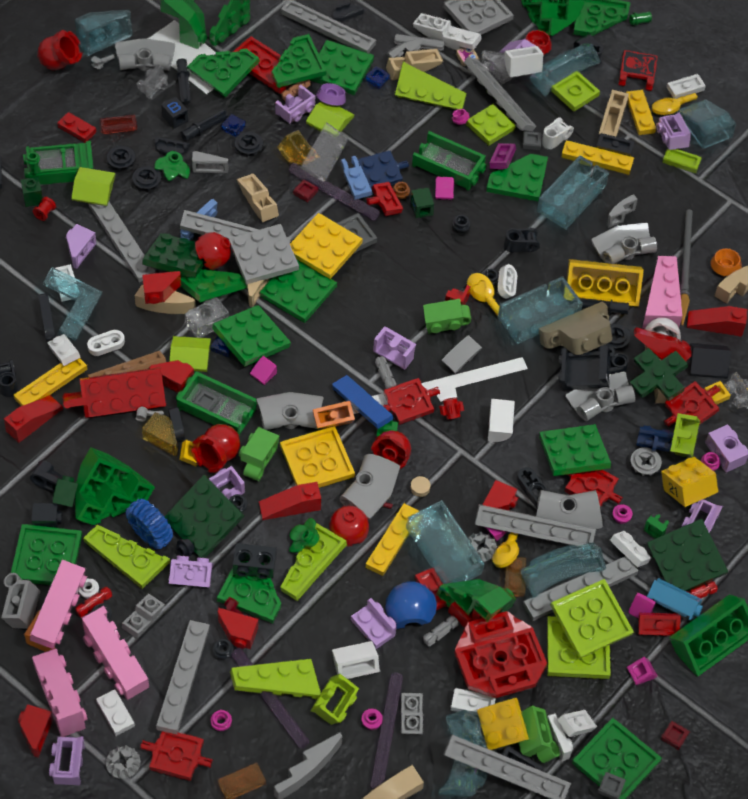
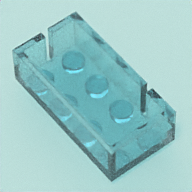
(572, 192)
(534, 310)
(444, 544)

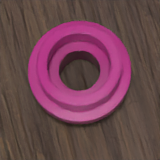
(460, 116)
(712, 457)
(622, 518)
(221, 714)
(372, 724)

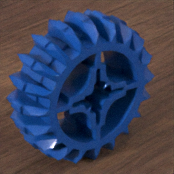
(149, 524)

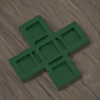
(659, 374)

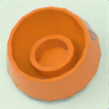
(726, 262)

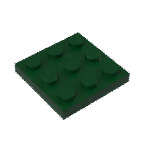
(174, 255)
(204, 516)
(688, 556)

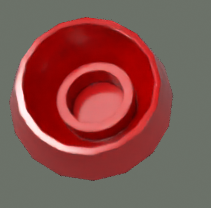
(540, 39)

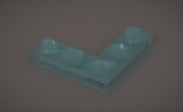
(85, 299)

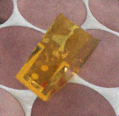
(294, 147)
(160, 433)

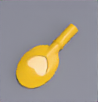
(670, 105)
(482, 290)
(506, 552)

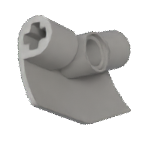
(144, 54)
(624, 242)
(597, 400)
(278, 407)
(381, 479)
(584, 510)

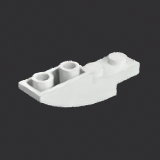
(442, 30)

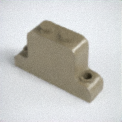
(579, 331)

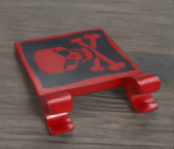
(638, 66)

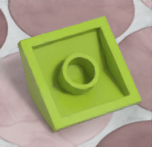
(333, 115)
(93, 186)
(191, 351)

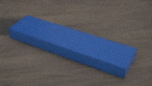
(362, 401)

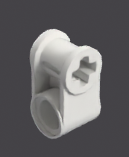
(556, 133)

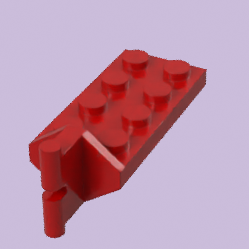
(118, 392)

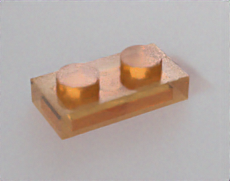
(513, 577)
(241, 781)

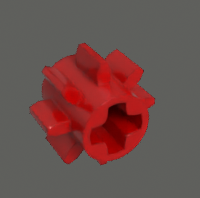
(451, 408)

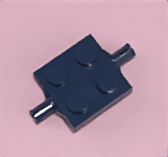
(382, 168)

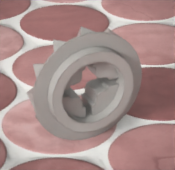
(644, 454)
(490, 545)
(117, 769)

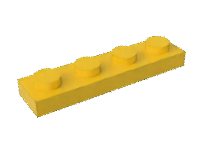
(600, 157)
(50, 382)
(391, 541)

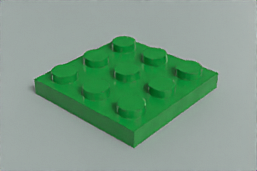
(344, 66)
(299, 291)
(251, 335)
(574, 450)
(42, 550)
(618, 753)

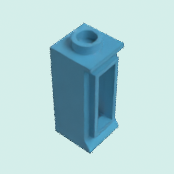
(675, 599)

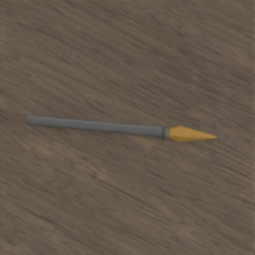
(684, 287)

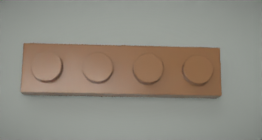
(133, 365)

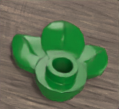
(173, 167)
(304, 536)

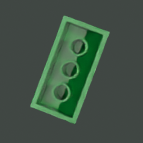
(712, 634)

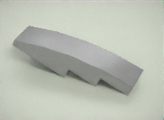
(313, 761)

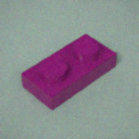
(502, 156)

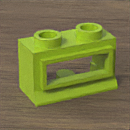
(685, 435)
(348, 698)

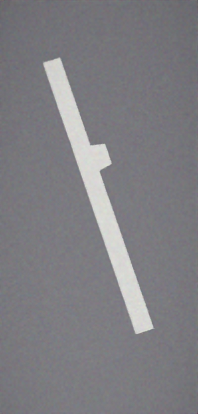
(448, 384)

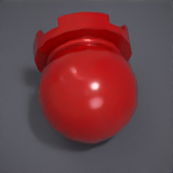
(59, 50)
(216, 447)

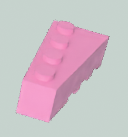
(664, 295)
(57, 605)
(114, 654)
(59, 692)

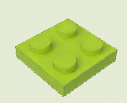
(575, 91)
(490, 124)

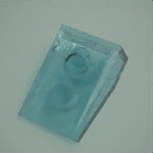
(102, 29)
(708, 122)

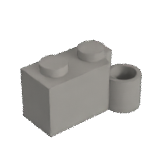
(20, 601)

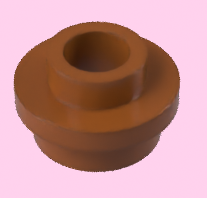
(401, 190)

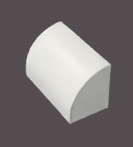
(524, 61)
(500, 420)
(356, 660)

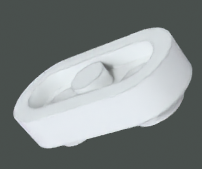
(507, 281)
(105, 342)

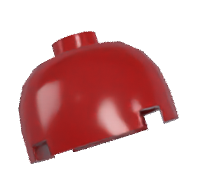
(213, 249)
(392, 446)
(350, 524)

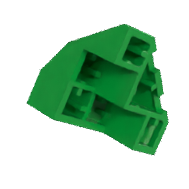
(553, 15)
(191, 21)
(107, 487)
(477, 595)

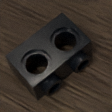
(255, 556)

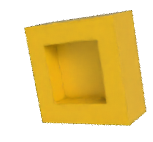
(721, 396)
(186, 454)

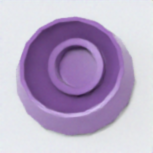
(331, 94)

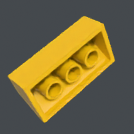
(605, 281)

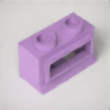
(296, 106)
(677, 139)
(392, 350)
(229, 475)
(711, 509)
(67, 777)

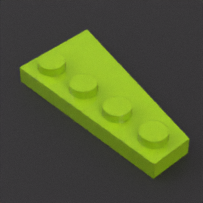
(424, 88)
(132, 560)
(312, 562)
(281, 677)

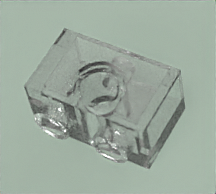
(201, 318)

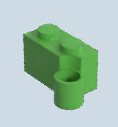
(446, 315)
(258, 452)
(539, 734)

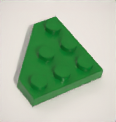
(600, 15)
(231, 19)
(298, 63)
(224, 69)
(521, 179)
(212, 284)
(254, 595)

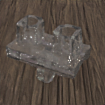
(155, 80)
(740, 387)

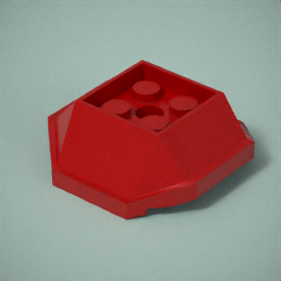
(505, 639)

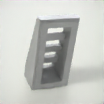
(208, 163)

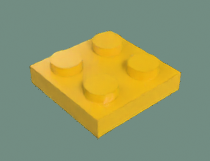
(502, 724)

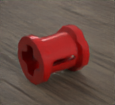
(45, 207)

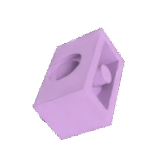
(719, 441)

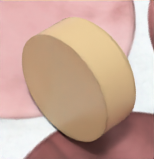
(420, 486)

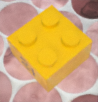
(689, 481)

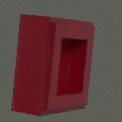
(305, 191)
(675, 735)

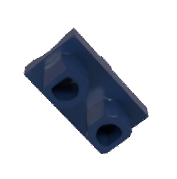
(655, 439)

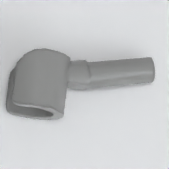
(98, 63)
(143, 412)

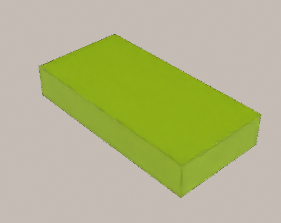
(682, 160)

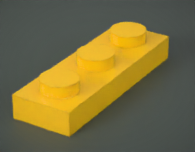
(641, 112)

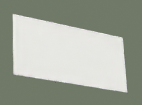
(171, 34)

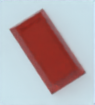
(118, 124)

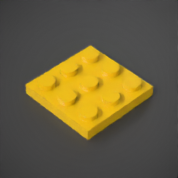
(325, 245)
(317, 458)

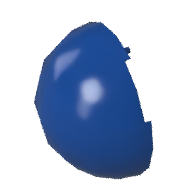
(410, 603)

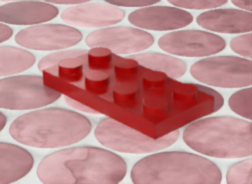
(268, 61)

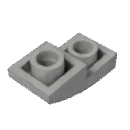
(413, 45)
(461, 354)
(143, 616)
(411, 713)

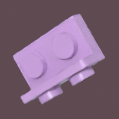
(190, 572)
(374, 623)

